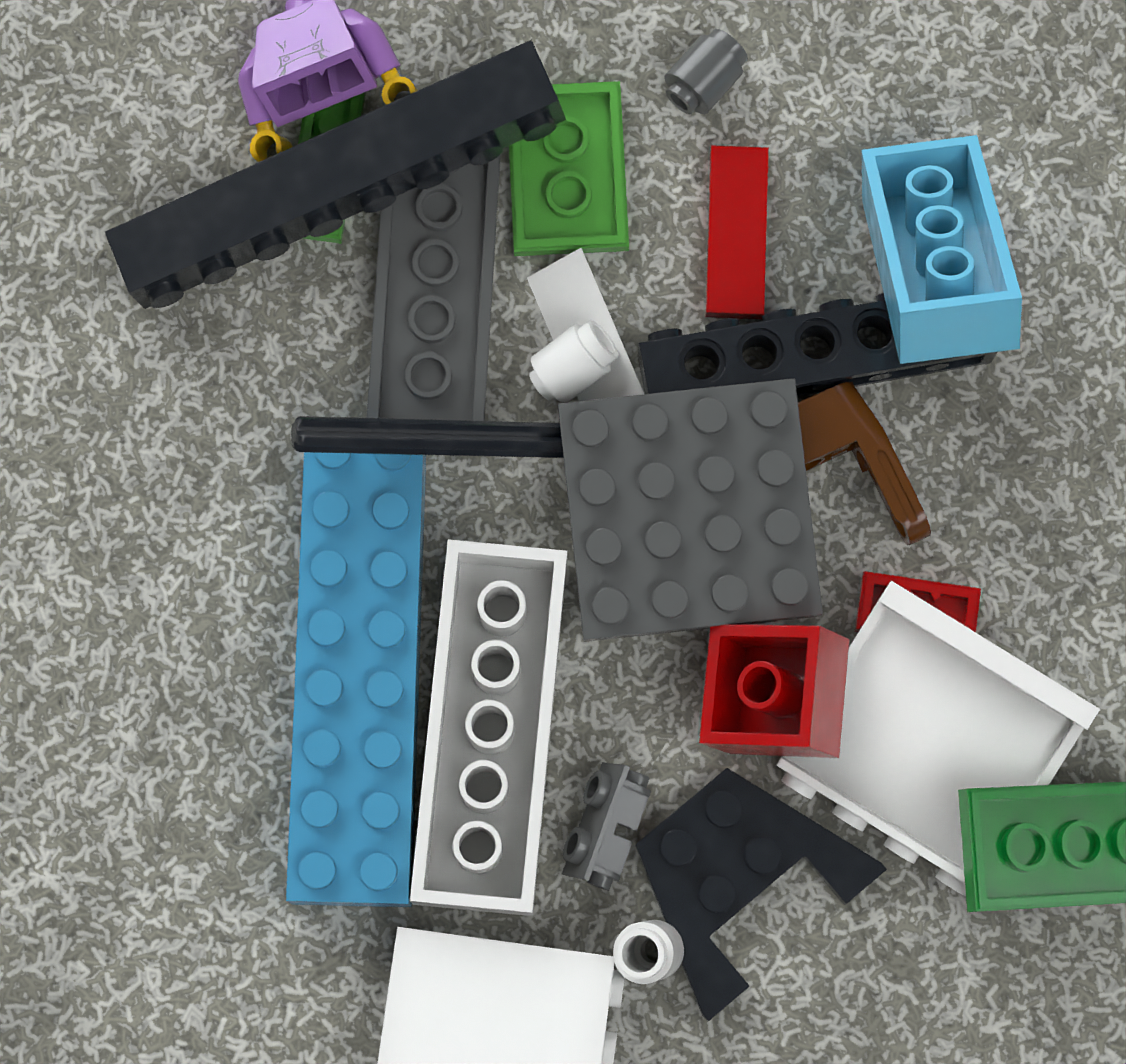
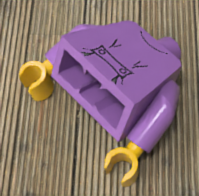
(310, 62)

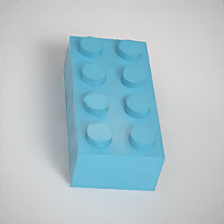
(940, 250)

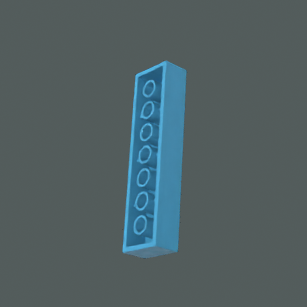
(356, 680)

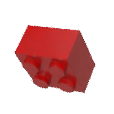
(774, 690)

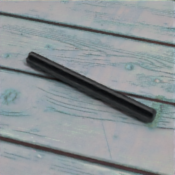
(426, 437)

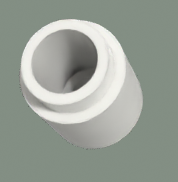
(572, 362)
(631, 956)

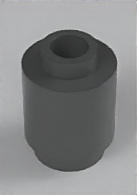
(705, 72)

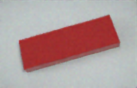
(737, 232)

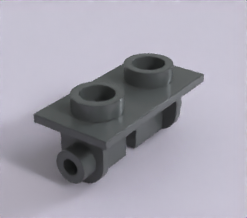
(612, 798)

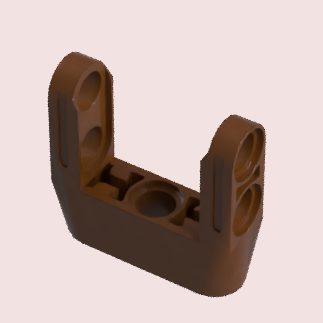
(842, 423)

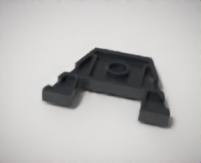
(721, 856)

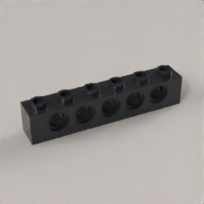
(780, 333)

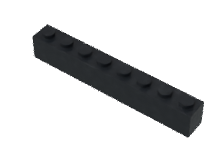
(336, 177)

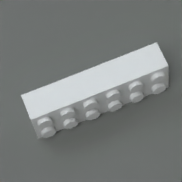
(489, 728)

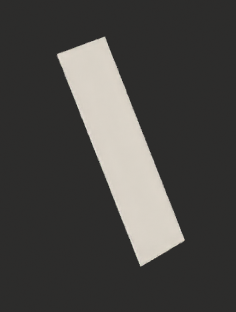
(570, 297)

